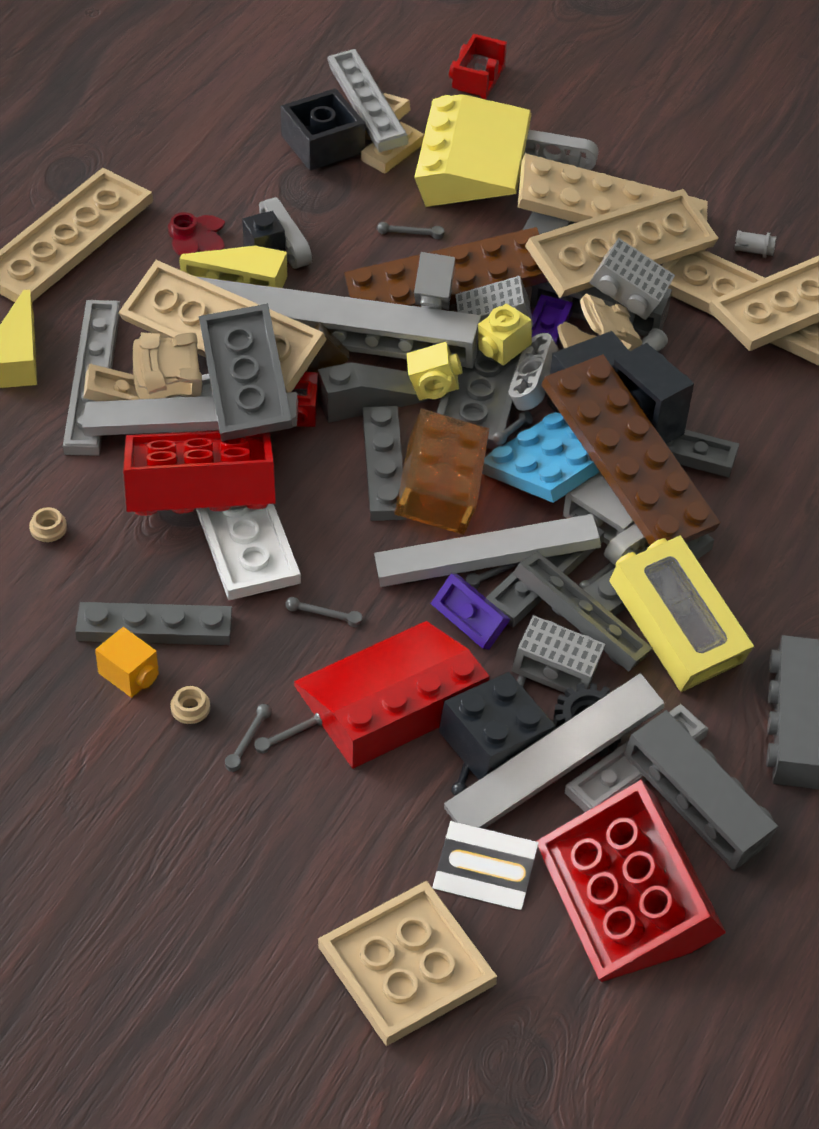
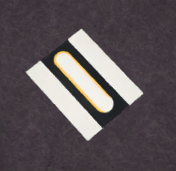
(485, 865)

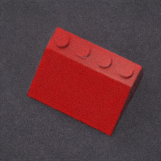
(197, 472)
(390, 691)
(629, 885)

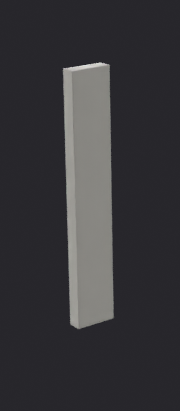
(368, 100)
(95, 348)
(158, 415)
(486, 550)
(555, 754)

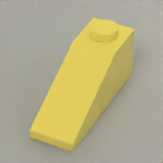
(242, 264)
(18, 344)

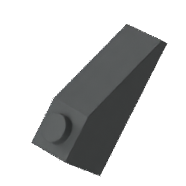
(351, 386)

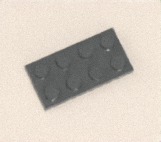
(245, 372)
(482, 395)

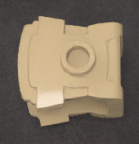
(601, 320)
(166, 366)

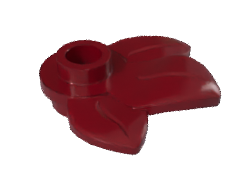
(194, 233)

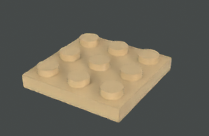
(407, 962)

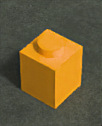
(127, 662)

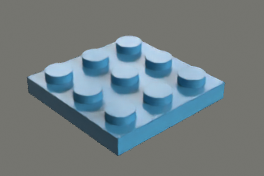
(542, 460)

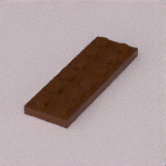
(475, 266)
(629, 452)

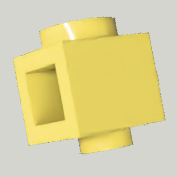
(504, 334)
(434, 371)

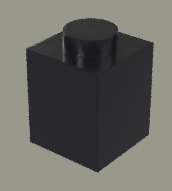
(263, 231)

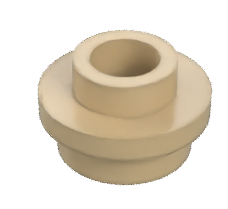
(48, 525)
(188, 697)

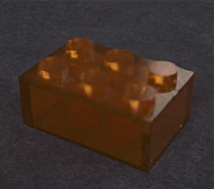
(442, 471)

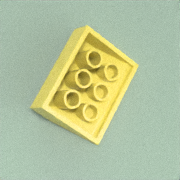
(471, 150)

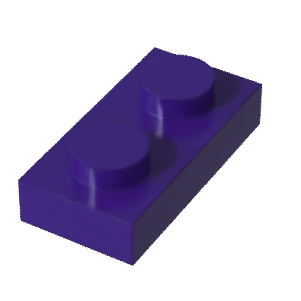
(549, 315)
(470, 611)

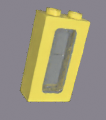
(680, 612)

